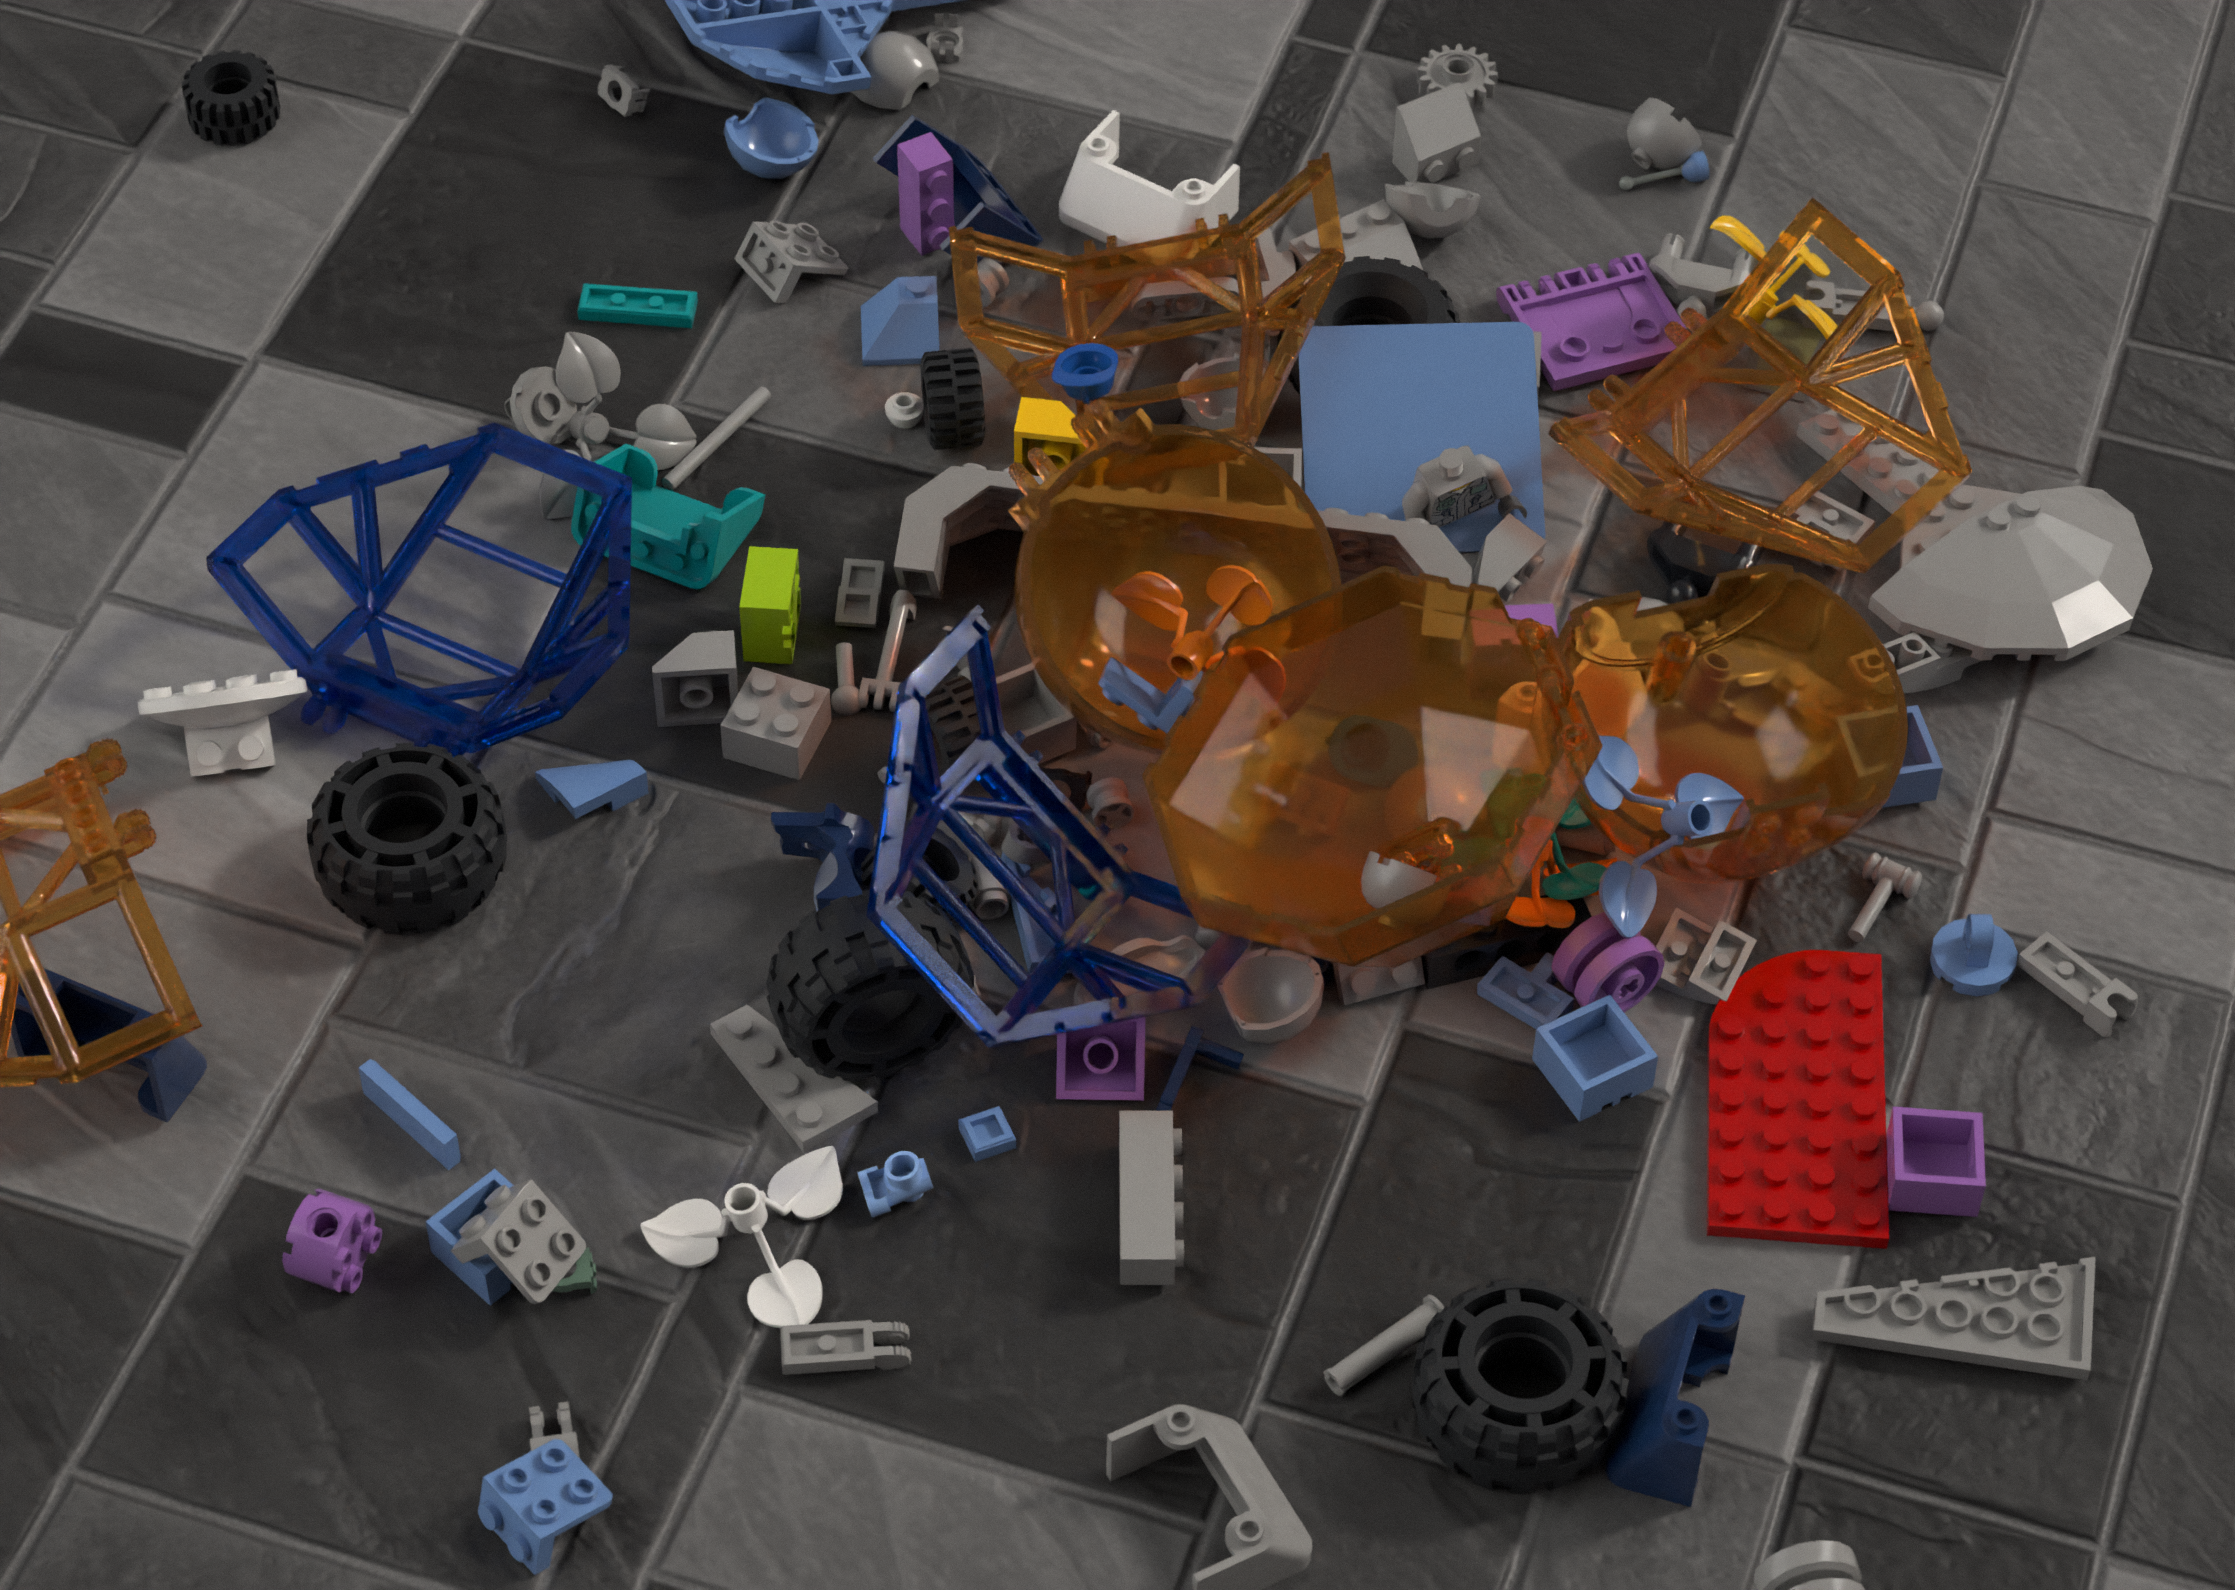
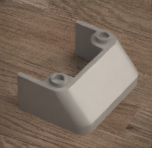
(1265, 1535)

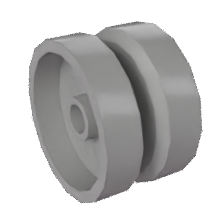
(1810, 1567)

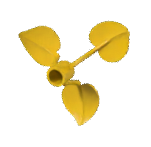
(1766, 307)

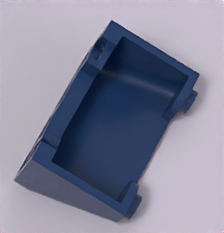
(1663, 1436)

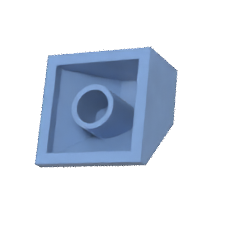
(900, 322)

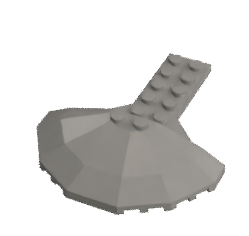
(1998, 565)

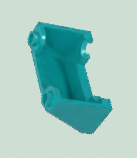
(671, 531)

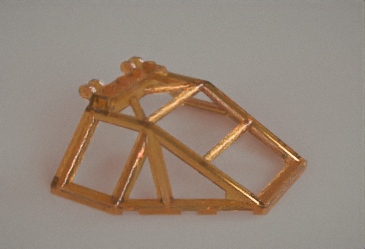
(1184, 258)
(1701, 360)
(74, 803)

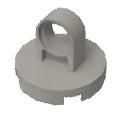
(540, 407)

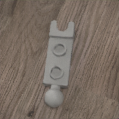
(1839, 302)

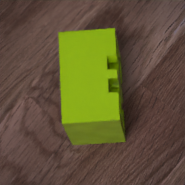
(770, 605)

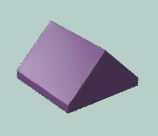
(1102, 1062)

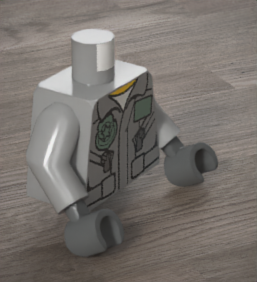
(1457, 487)

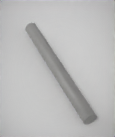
(716, 438)

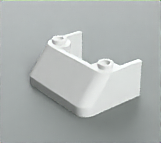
(1112, 201)

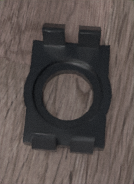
(1077, 782)

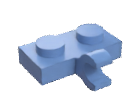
(1525, 993)

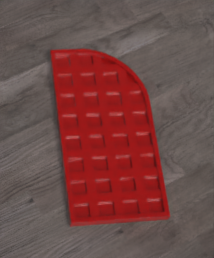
(1799, 1103)

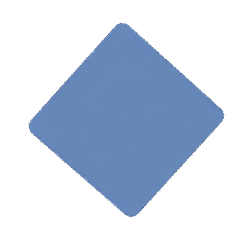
(1404, 393)

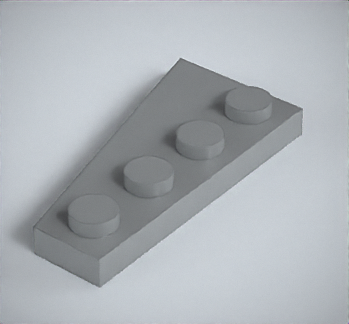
(800, 1099)

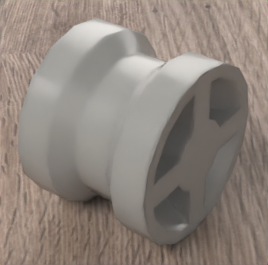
(992, 280)
(1110, 803)

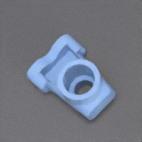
(900, 1180)

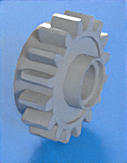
(1460, 66)

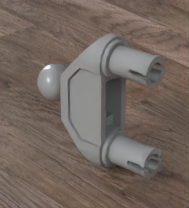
(1694, 283)

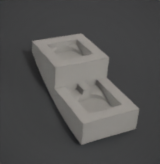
(860, 593)

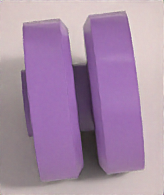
(1603, 963)

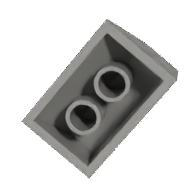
(1367, 232)

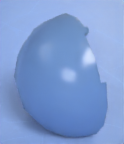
(772, 139)

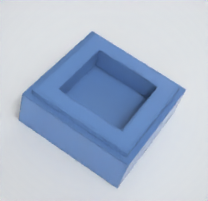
(987, 1133)

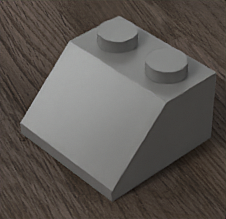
(1436, 135)
(696, 680)

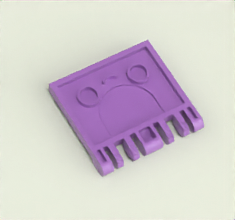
(1594, 321)

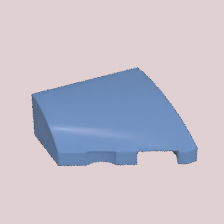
(593, 785)

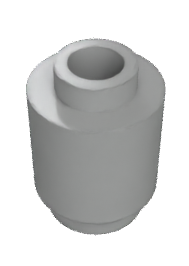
(991, 897)

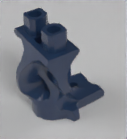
(834, 838)

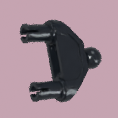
(1691, 565)

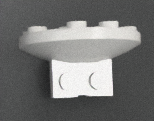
(226, 723)

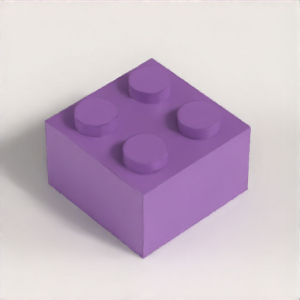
(1935, 1161)

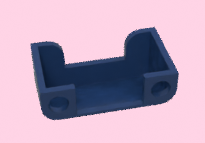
(91, 1014)

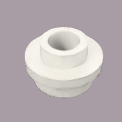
(904, 409)

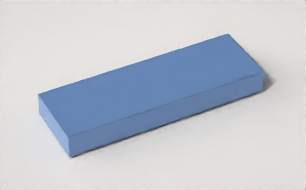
(410, 1114)

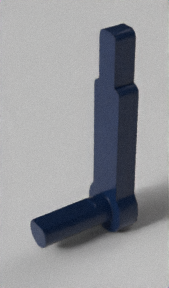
(1195, 1044)

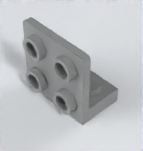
(779, 254)

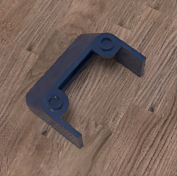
(977, 194)

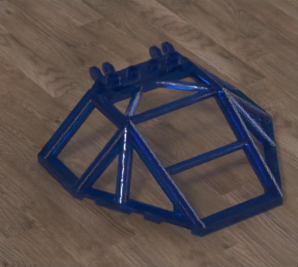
(377, 694)
(1058, 829)

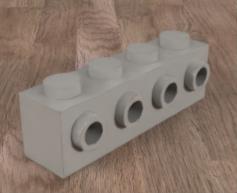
(1147, 1198)

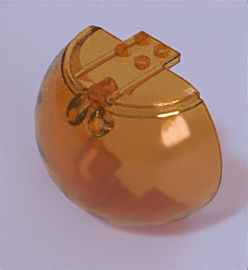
(1752, 685)

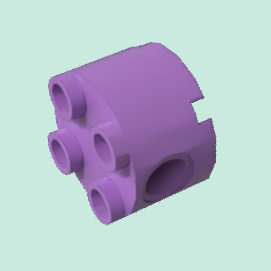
(331, 1241)

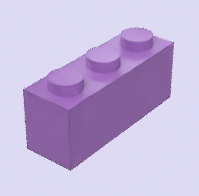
(925, 192)

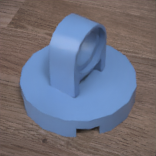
(1973, 955)

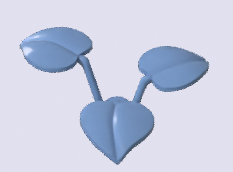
(1700, 810)

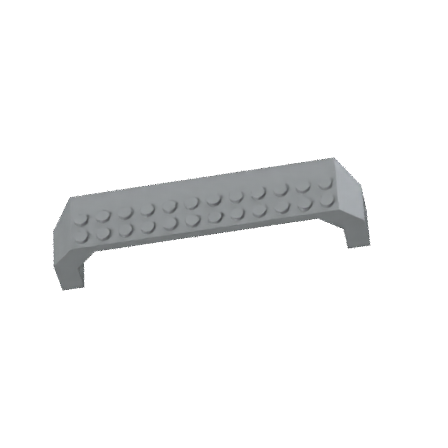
(977, 500)

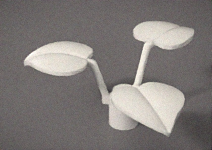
(690, 1229)

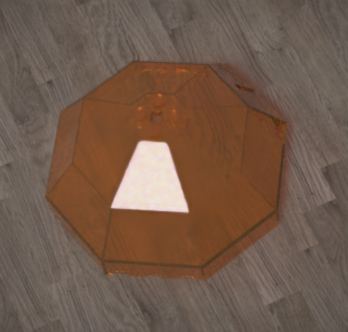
(1379, 725)

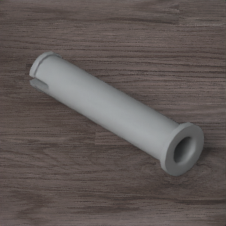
(1382, 1347)

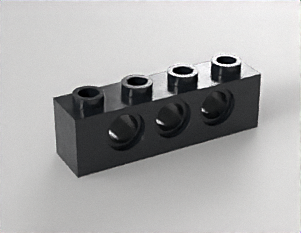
(1480, 951)

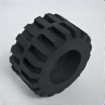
(231, 97)
(952, 398)
(952, 719)
(946, 861)

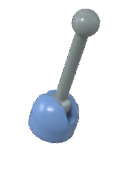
(1693, 170)

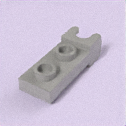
(2078, 983)

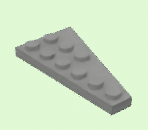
(1987, 1317)

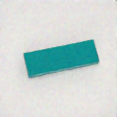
(637, 305)

